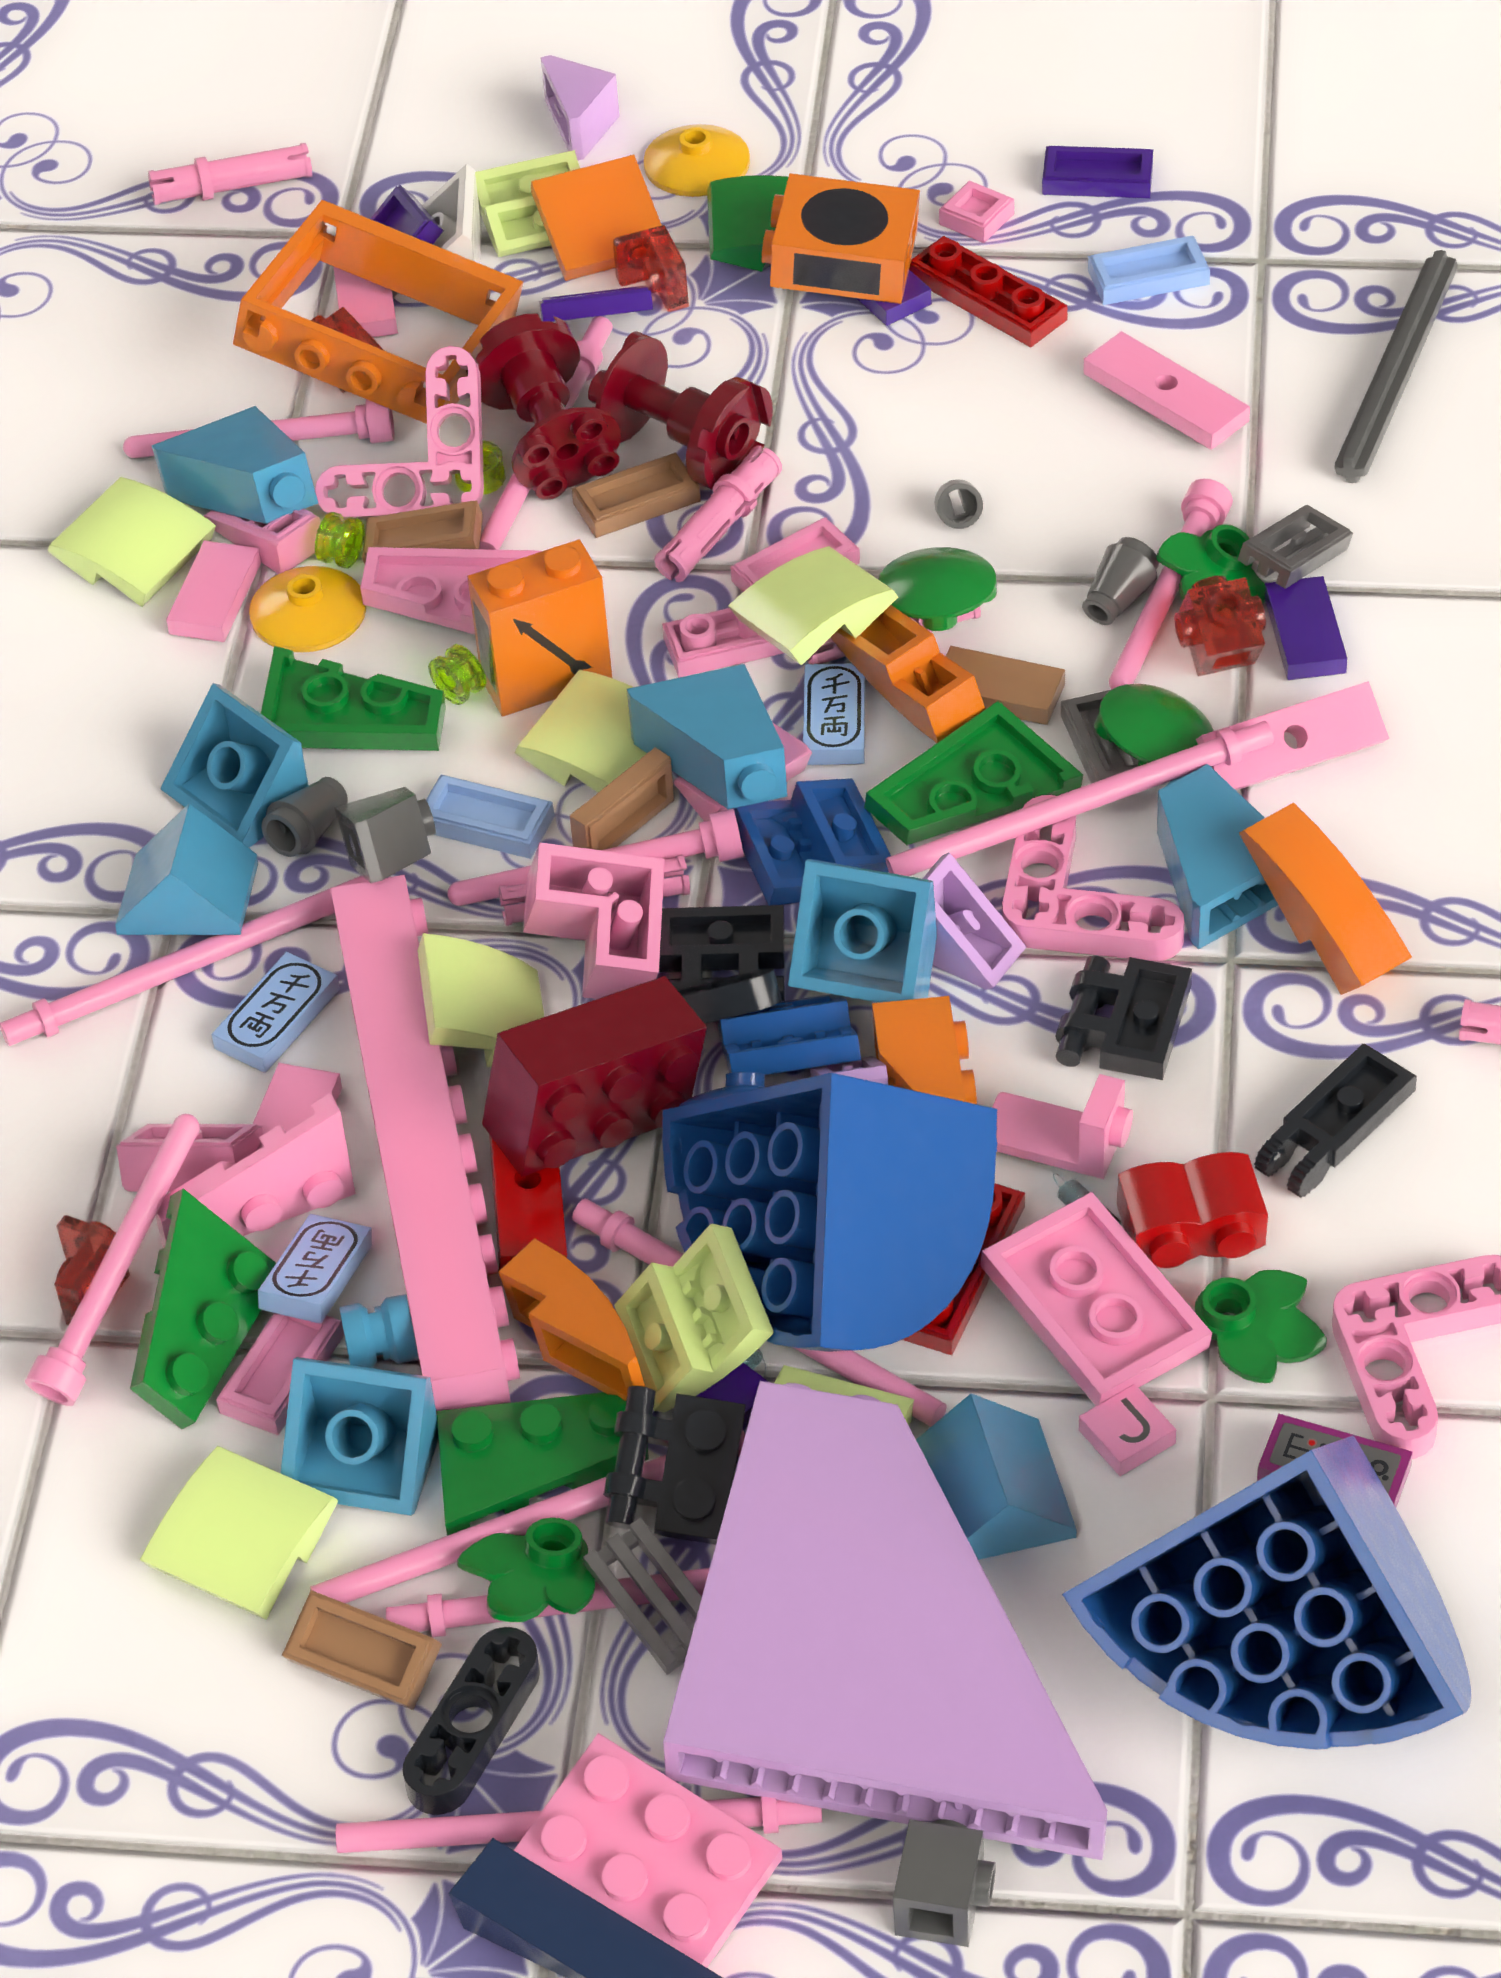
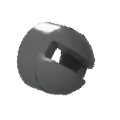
(970, 500)

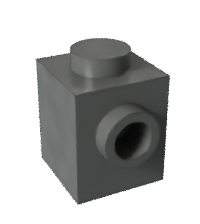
(941, 1882)

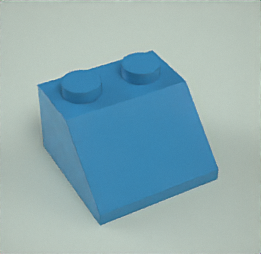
(864, 933)

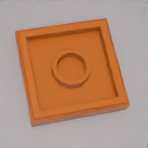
(590, 209)

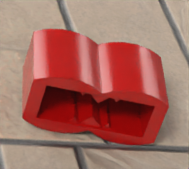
(1193, 1208)

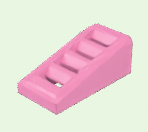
(277, 549)

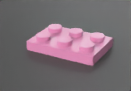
(1095, 1299)
(650, 1850)

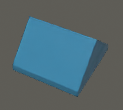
(235, 765)
(188, 881)
(360, 1434)
(998, 1477)

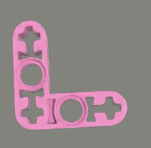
(442, 459)
(1061, 908)
(1391, 1339)

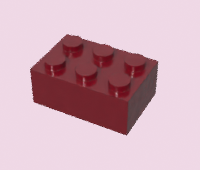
(592, 1075)

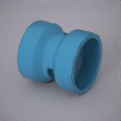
(379, 1333)

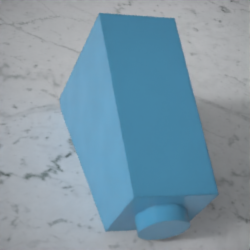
(237, 468)
(713, 733)
(1207, 857)

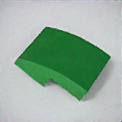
(740, 216)

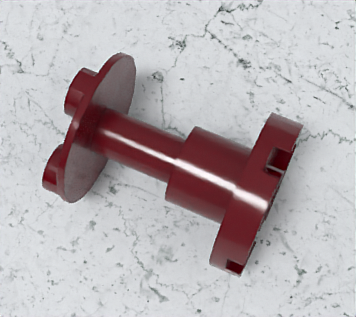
(527, 371)
(713, 426)

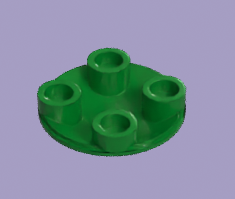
(940, 584)
(1149, 721)

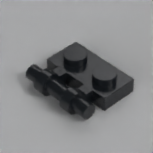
(721, 940)
(1143, 1019)
(697, 1469)

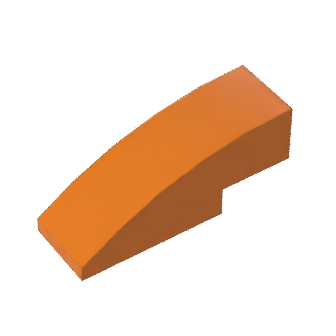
(912, 673)
(1324, 898)
(571, 1319)

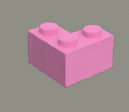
(606, 902)

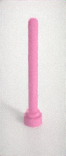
(367, 421)
(1203, 509)
(715, 838)
(60, 1372)

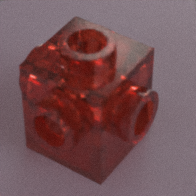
(1221, 624)

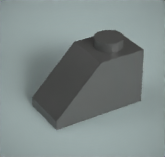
(385, 832)

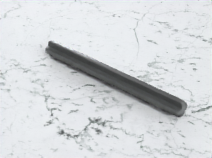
(1395, 367)

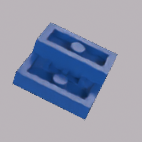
(818, 823)
(790, 1036)

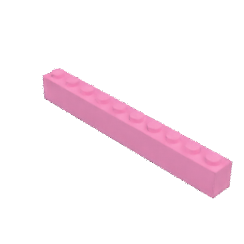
(422, 1153)

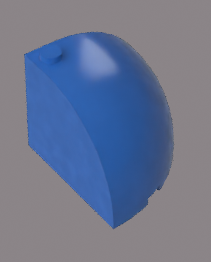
(843, 1198)
(1287, 1613)

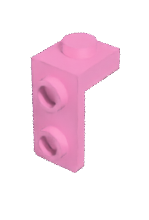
(1066, 1136)

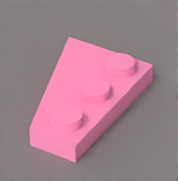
(428, 581)
(280, 1180)

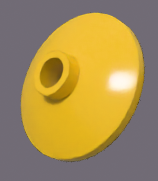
(694, 155)
(307, 609)

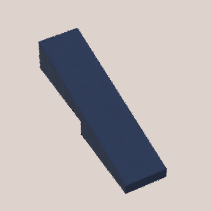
(558, 1925)

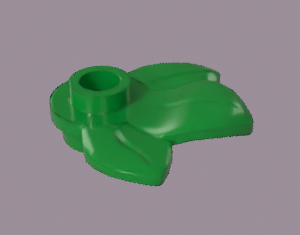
(1209, 556)
(1264, 1323)
(532, 1570)

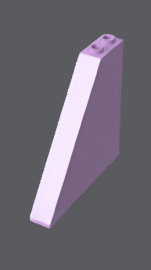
(861, 1646)

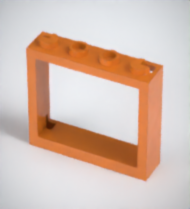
(387, 260)

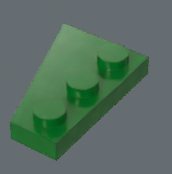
(348, 711)
(970, 777)
(199, 1310)
(522, 1449)

